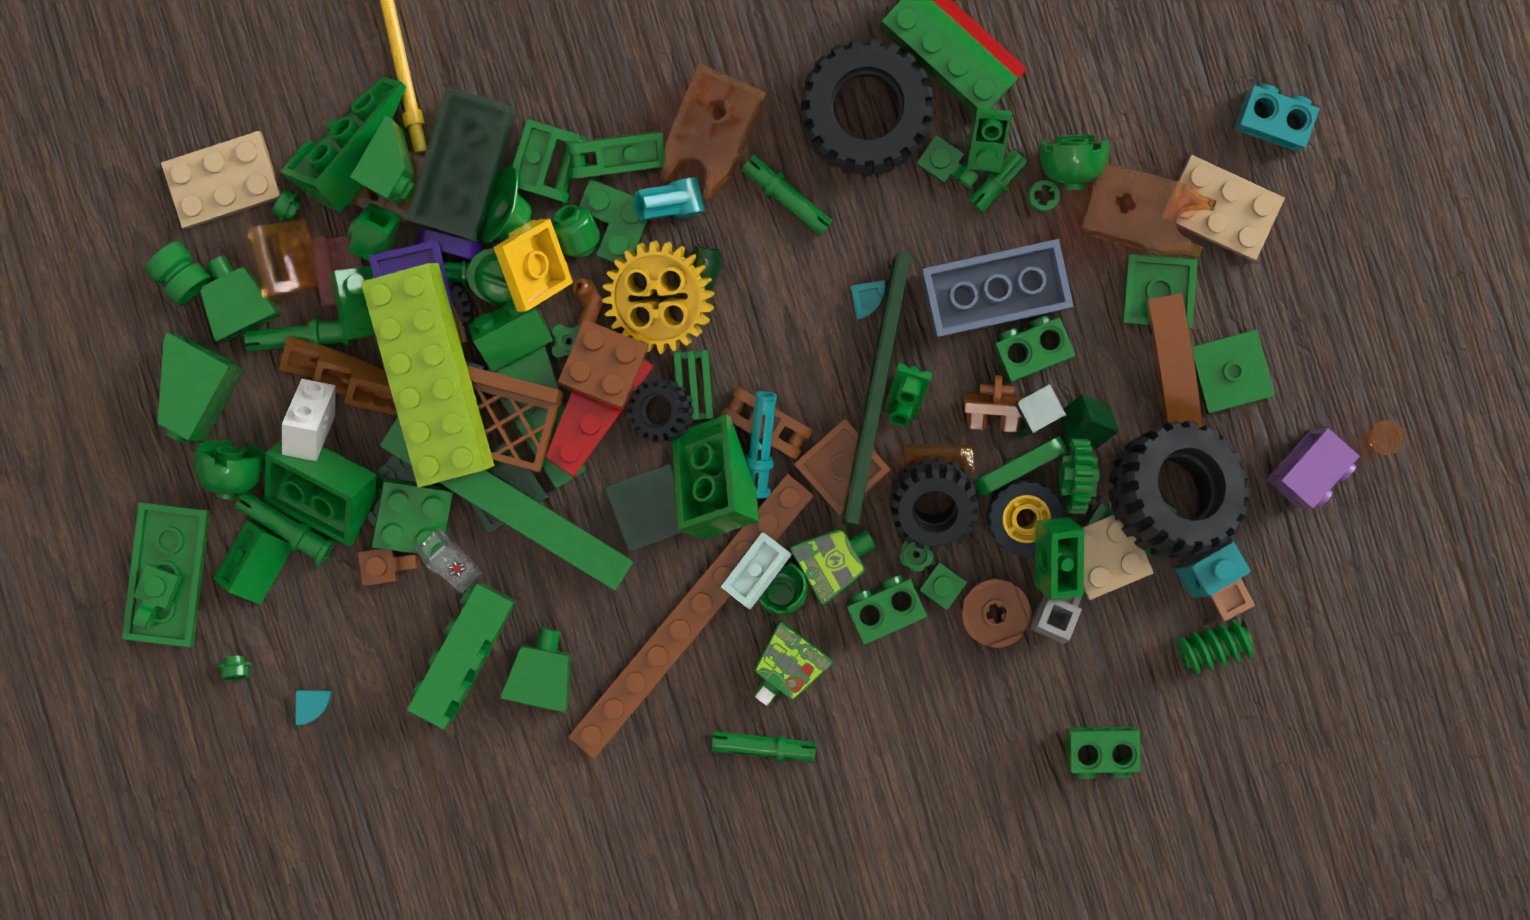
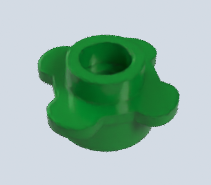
(561, 334)

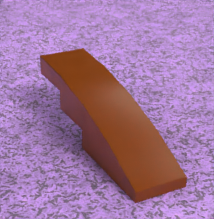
(1174, 359)
(356, 379)

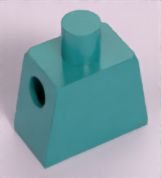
(1212, 569)

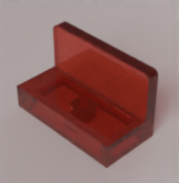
(330, 256)

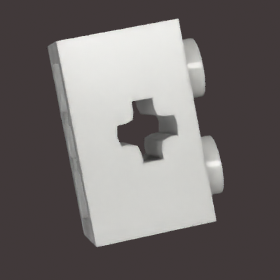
(308, 420)

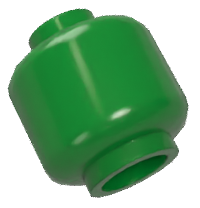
(576, 231)

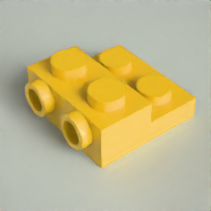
(533, 264)

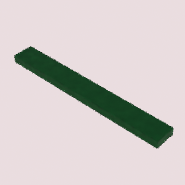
(876, 389)

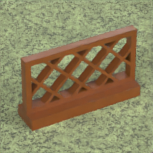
(523, 392)

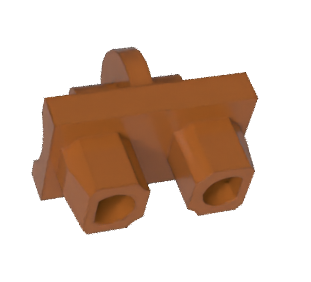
(992, 400)

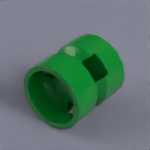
(173, 268)

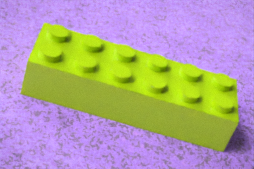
(427, 374)

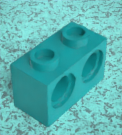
(1275, 126)

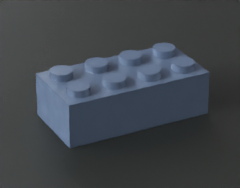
(996, 288)

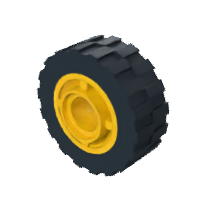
(1007, 505)

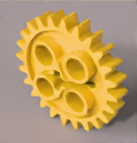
(655, 266)

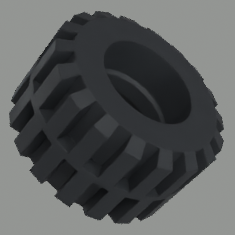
(938, 528)

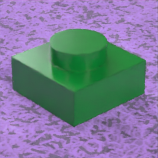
(942, 586)

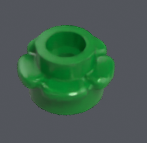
(286, 206)
(915, 564)
(234, 668)

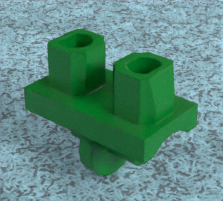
(906, 394)

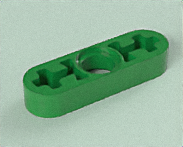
(1019, 466)

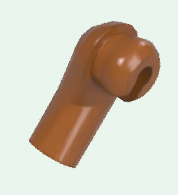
(589, 298)

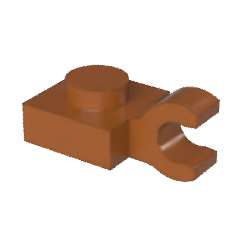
(382, 565)

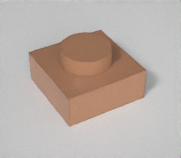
(1232, 600)

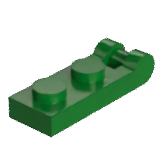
(617, 154)

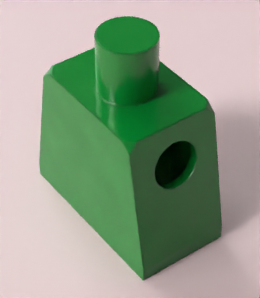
(235, 301)
(541, 674)

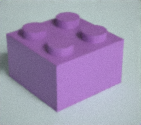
(1313, 468)

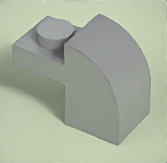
(1056, 618)

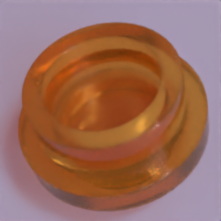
(1386, 437)

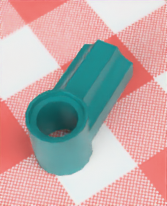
(676, 199)

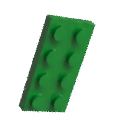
(176, 542)

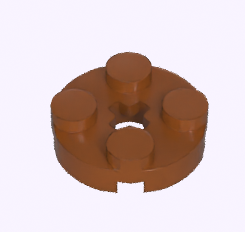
(1013, 621)

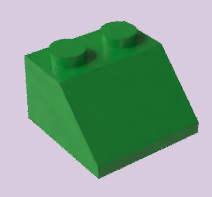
(387, 164)

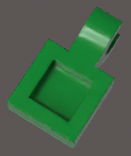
(943, 161)
(156, 590)

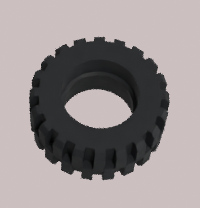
(874, 61)
(1216, 477)

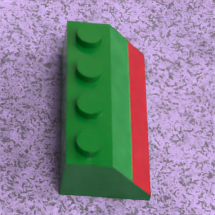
(954, 50)

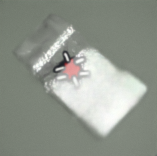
(449, 561)

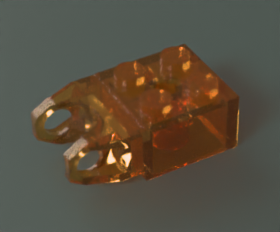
(708, 140)
(1153, 221)

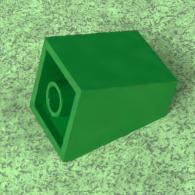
(193, 388)

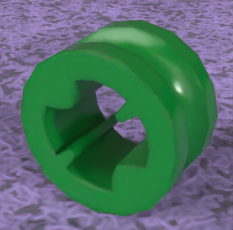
(1036, 188)

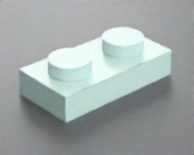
(756, 570)

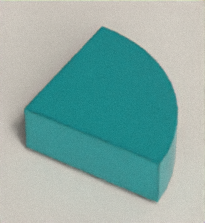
(867, 297)
(311, 704)

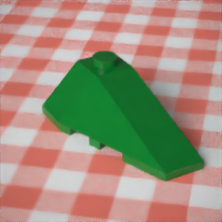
(326, 166)

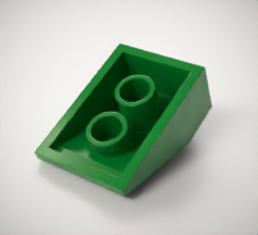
(712, 480)

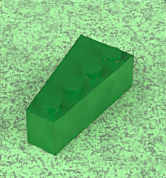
(462, 655)

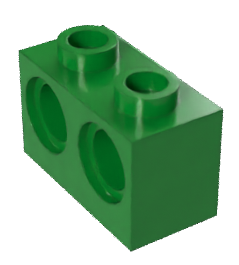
(1035, 355)
(889, 617)
(1103, 741)

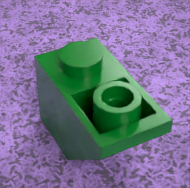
(988, 139)

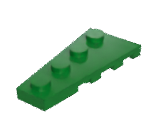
(537, 369)

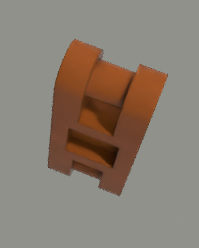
(781, 420)

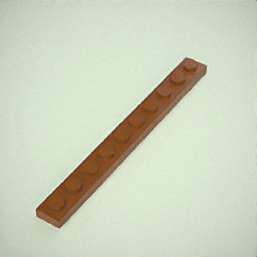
(684, 622)

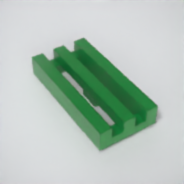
(691, 355)

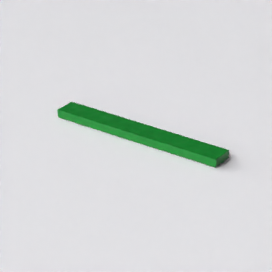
(529, 518)

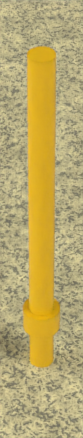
(412, 117)

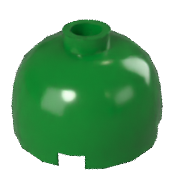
(1074, 159)
(228, 468)

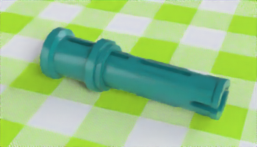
(762, 462)

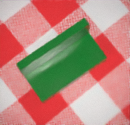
(252, 563)

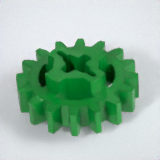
(1078, 476)

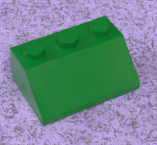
(322, 493)

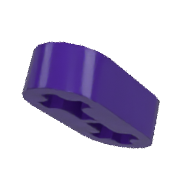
(451, 245)

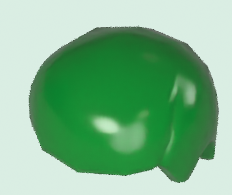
(785, 592)

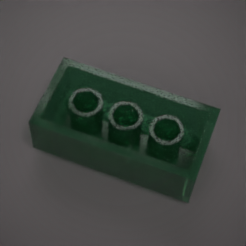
(462, 164)

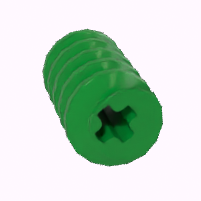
(1215, 646)

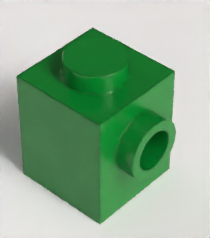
(373, 231)

